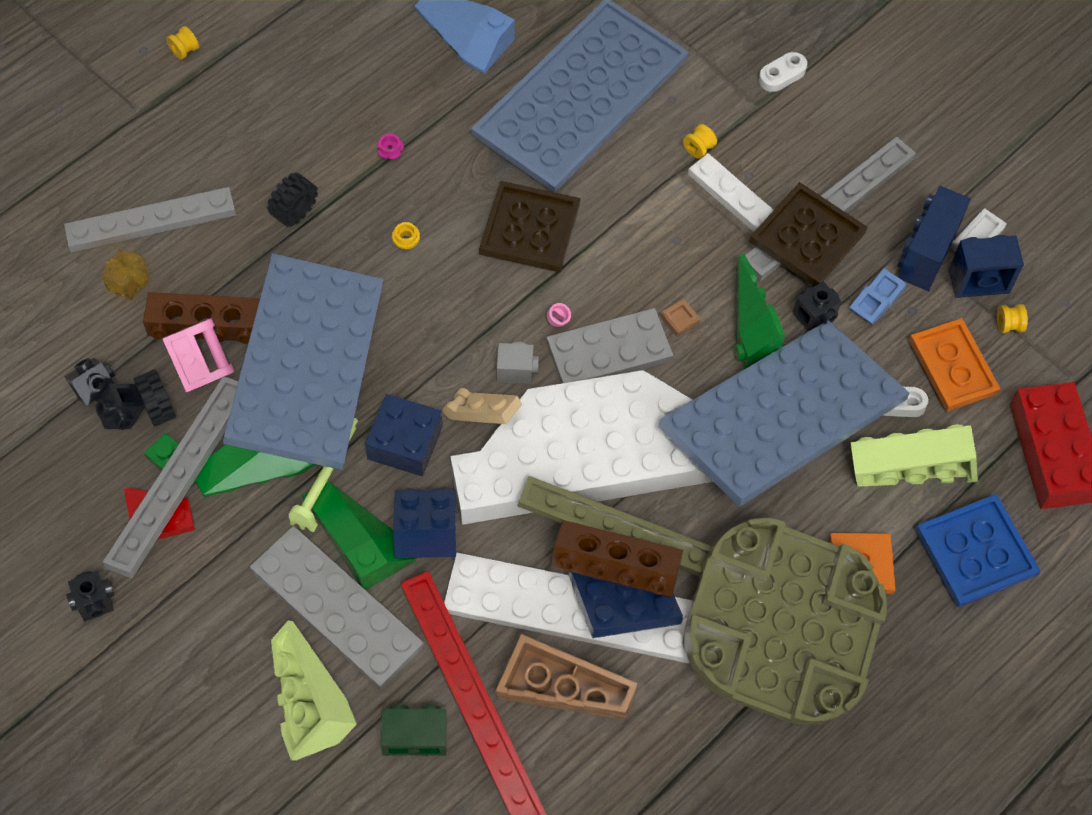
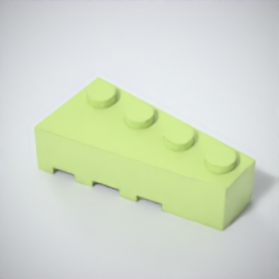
(916, 457)

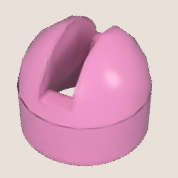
(561, 312)

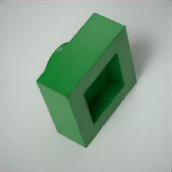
(161, 451)

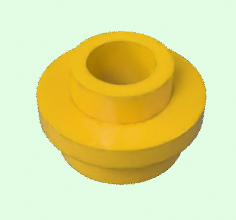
(406, 229)

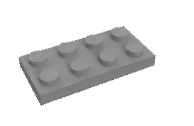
(610, 347)

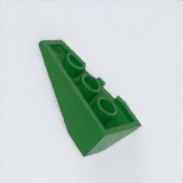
(236, 467)

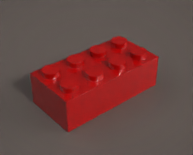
(1055, 443)

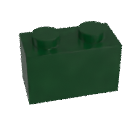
(414, 731)

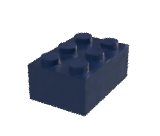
(932, 237)

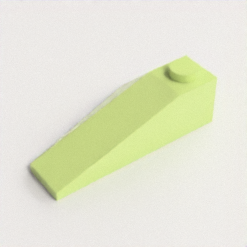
(312, 702)

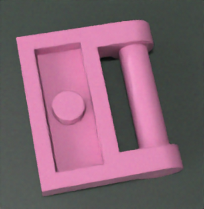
(189, 358)

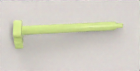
(302, 514)

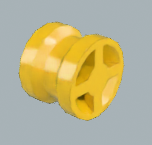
(182, 42)
(701, 140)
(1012, 318)

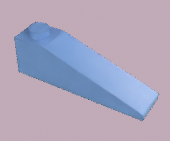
(472, 29)

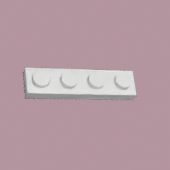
(730, 192)

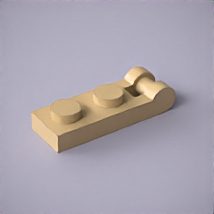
(482, 407)

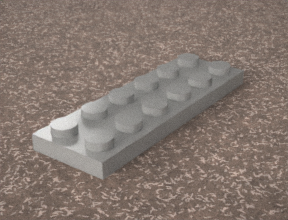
(337, 607)

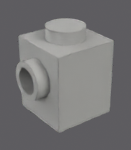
(516, 363)

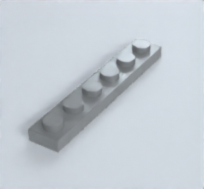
(149, 219)

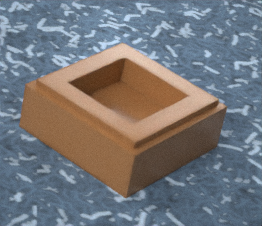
(680, 317)

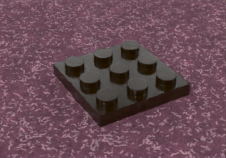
(530, 226)
(808, 234)

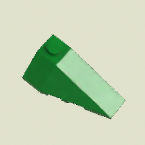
(757, 324)
(358, 537)

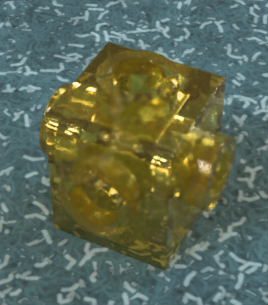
(125, 274)

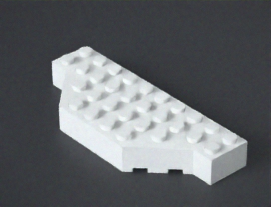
(582, 437)

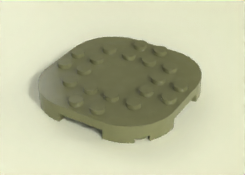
(785, 622)

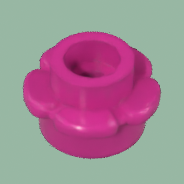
(390, 141)

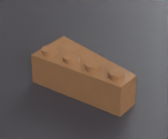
(562, 681)

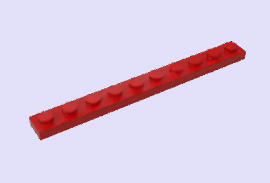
(471, 697)

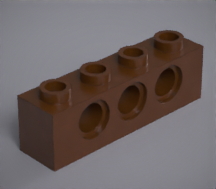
(192, 308)
(617, 558)

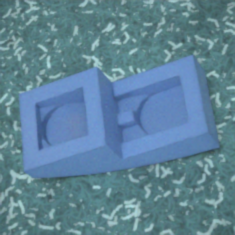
(878, 296)

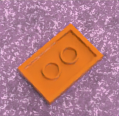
(954, 364)

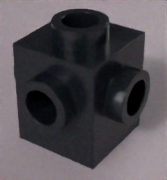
(817, 305)
(90, 379)
(119, 406)
(90, 595)

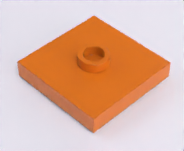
(876, 549)

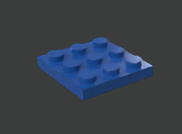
(977, 550)

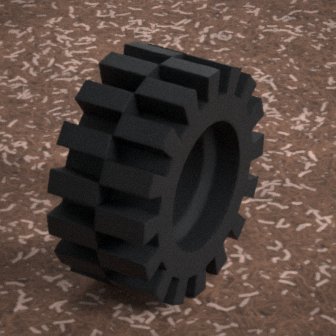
(292, 199)
(154, 397)

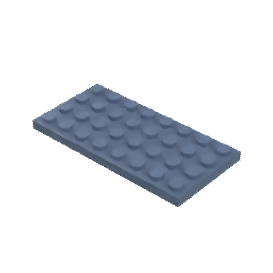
(579, 94)
(304, 362)
(783, 412)

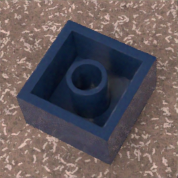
(985, 266)
(404, 435)
(424, 523)

